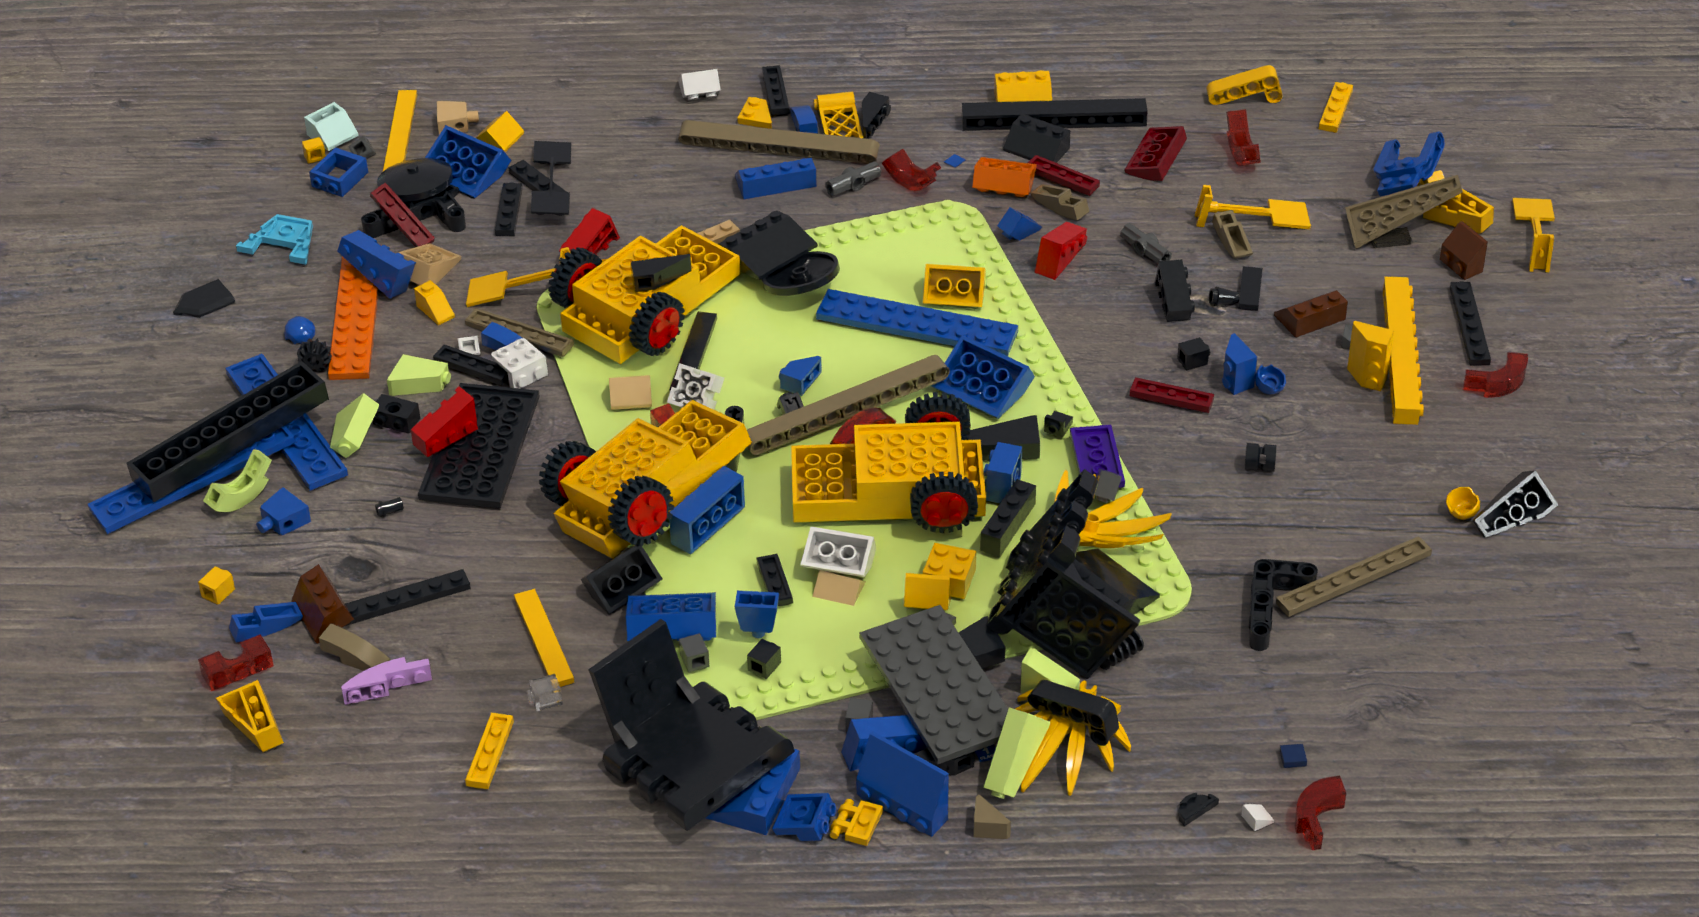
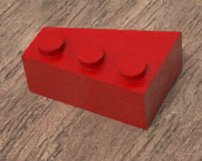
(593, 233)
(1059, 249)
(447, 424)

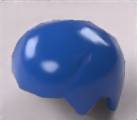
(299, 330)
(1270, 379)

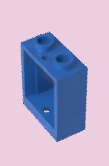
(355, 169)

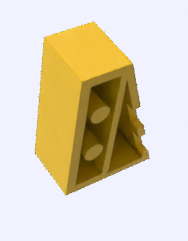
(1464, 208)
(252, 715)

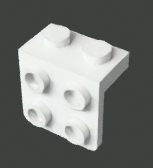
(522, 362)

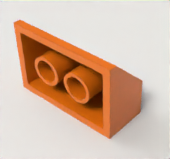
(1003, 176)

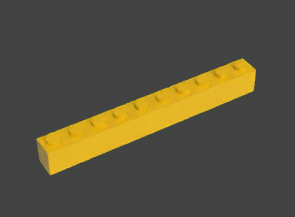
(1403, 358)

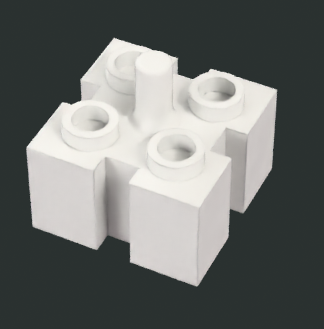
(695, 386)

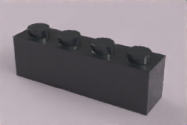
(1008, 518)

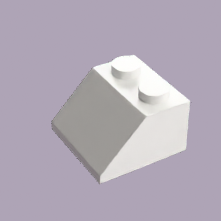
(699, 84)

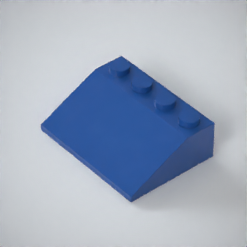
(472, 161)
(984, 377)
(683, 613)
(903, 785)
(760, 801)

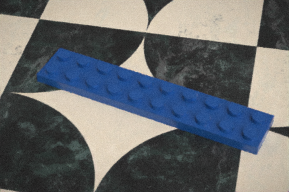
(914, 321)
(310, 453)
(132, 503)

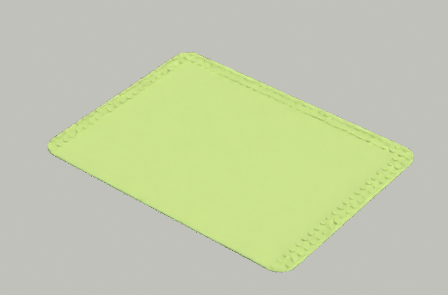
(749, 347)

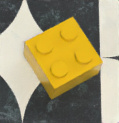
(952, 562)

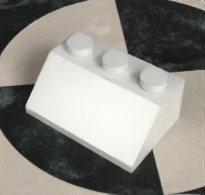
(838, 552)

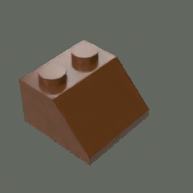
(1464, 251)

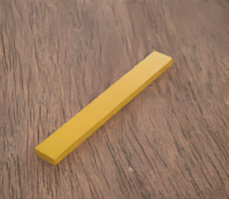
(400, 128)

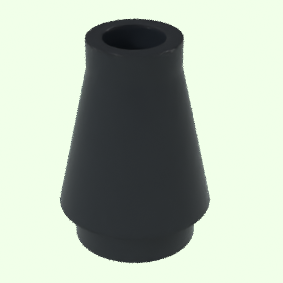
(1221, 296)

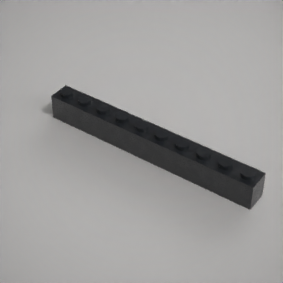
(1061, 113)

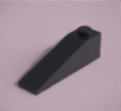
(1516, 504)

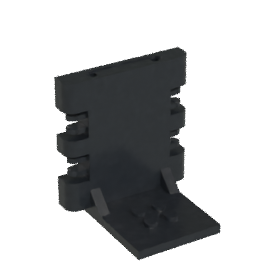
(1048, 597)
(675, 736)

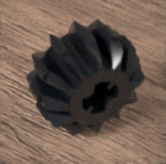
(314, 354)

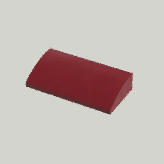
(1156, 152)

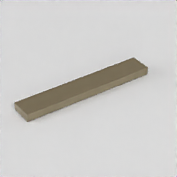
(537, 337)

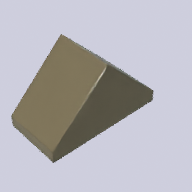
(989, 821)

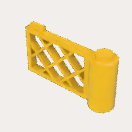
(836, 105)

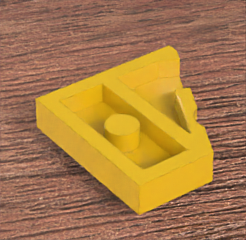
(755, 113)

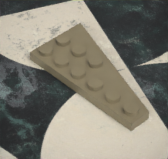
(1383, 214)

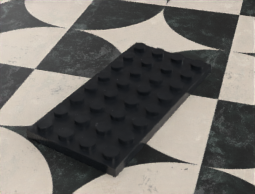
(482, 463)

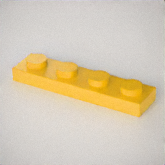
(1336, 107)
(489, 751)

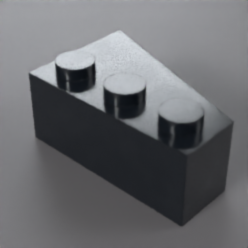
(1175, 291)

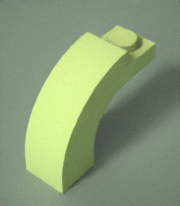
(243, 489)

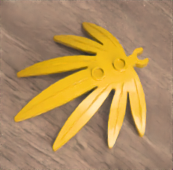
(1110, 533)
(1054, 736)

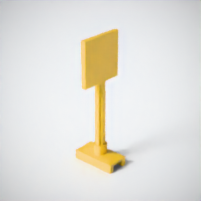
(1282, 212)
(1542, 245)
(493, 286)

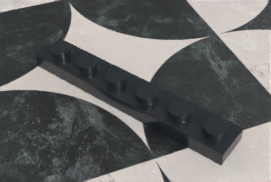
(1470, 323)
(408, 596)

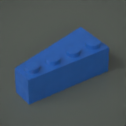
(377, 263)
(894, 728)

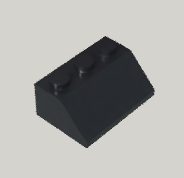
(1037, 137)
(621, 577)

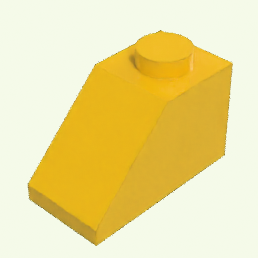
(433, 302)

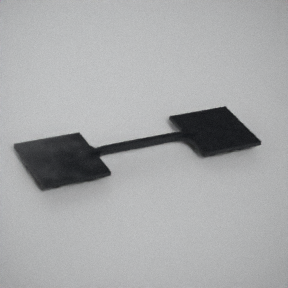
(551, 201)

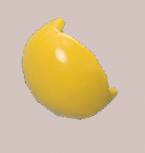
(1463, 503)

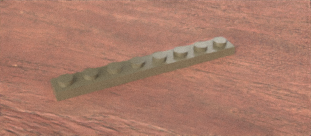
(1353, 576)

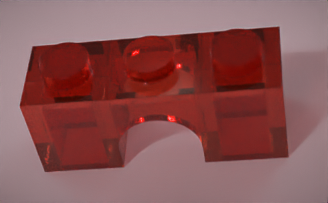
(223, 671)

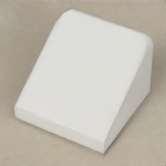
(469, 345)
(1256, 816)

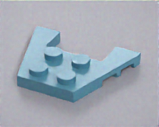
(284, 232)

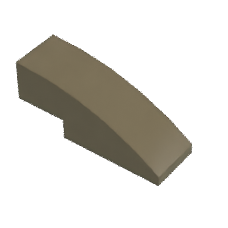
(1061, 201)
(1231, 234)
(351, 648)

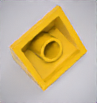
(502, 132)
(927, 591)

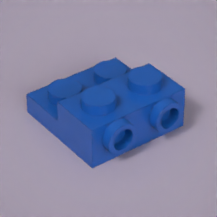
(805, 816)

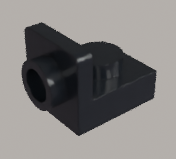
(789, 402)
(1057, 423)

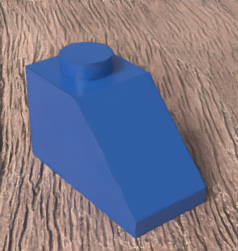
(1017, 225)
(800, 374)

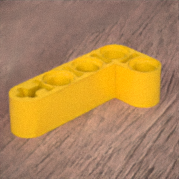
(1246, 84)

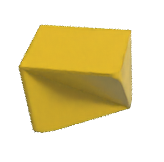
(313, 150)

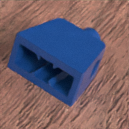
(283, 513)
(756, 611)

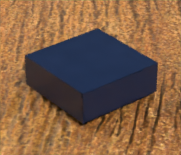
(1293, 755)

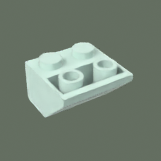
(331, 125)

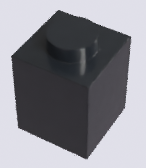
(1193, 353)
(764, 658)

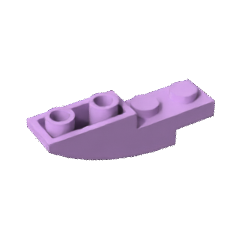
(378, 679)

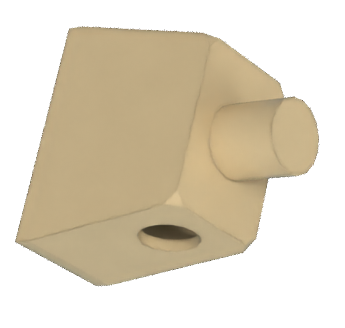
(455, 115)

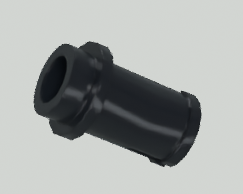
(390, 506)

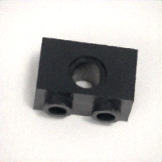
(396, 413)

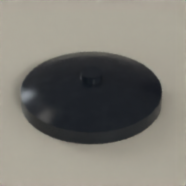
(417, 178)
(803, 274)

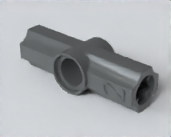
(853, 178)
(1145, 243)

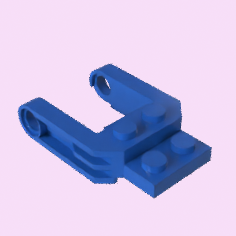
(1404, 174)

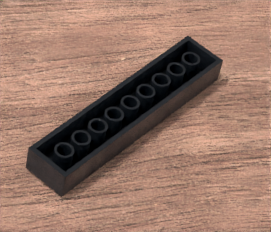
(227, 431)

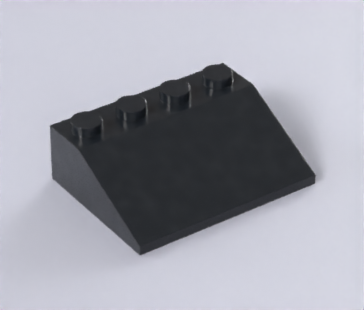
(769, 244)
(1114, 580)

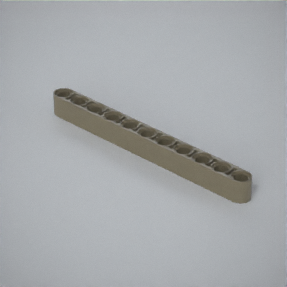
(778, 142)
(846, 404)

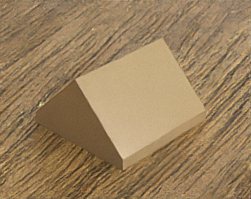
(630, 392)
(837, 587)

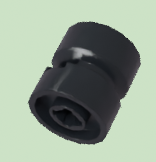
(1252, 457)

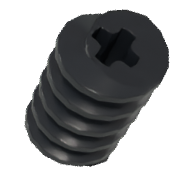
(1128, 647)

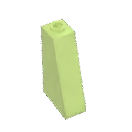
(1014, 752)

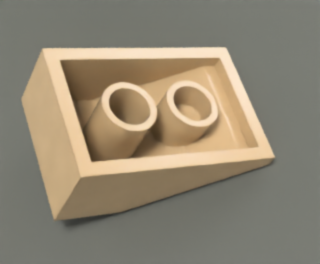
(431, 262)

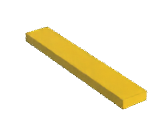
(543, 636)

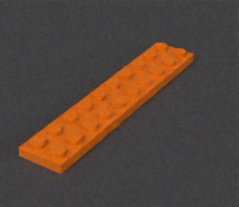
(353, 325)

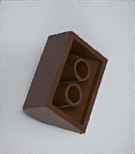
(1313, 313)
(320, 602)

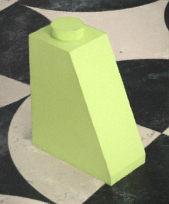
(417, 376)
(352, 425)
(1039, 667)

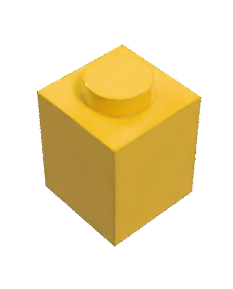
(216, 585)

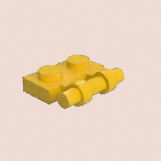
(862, 824)

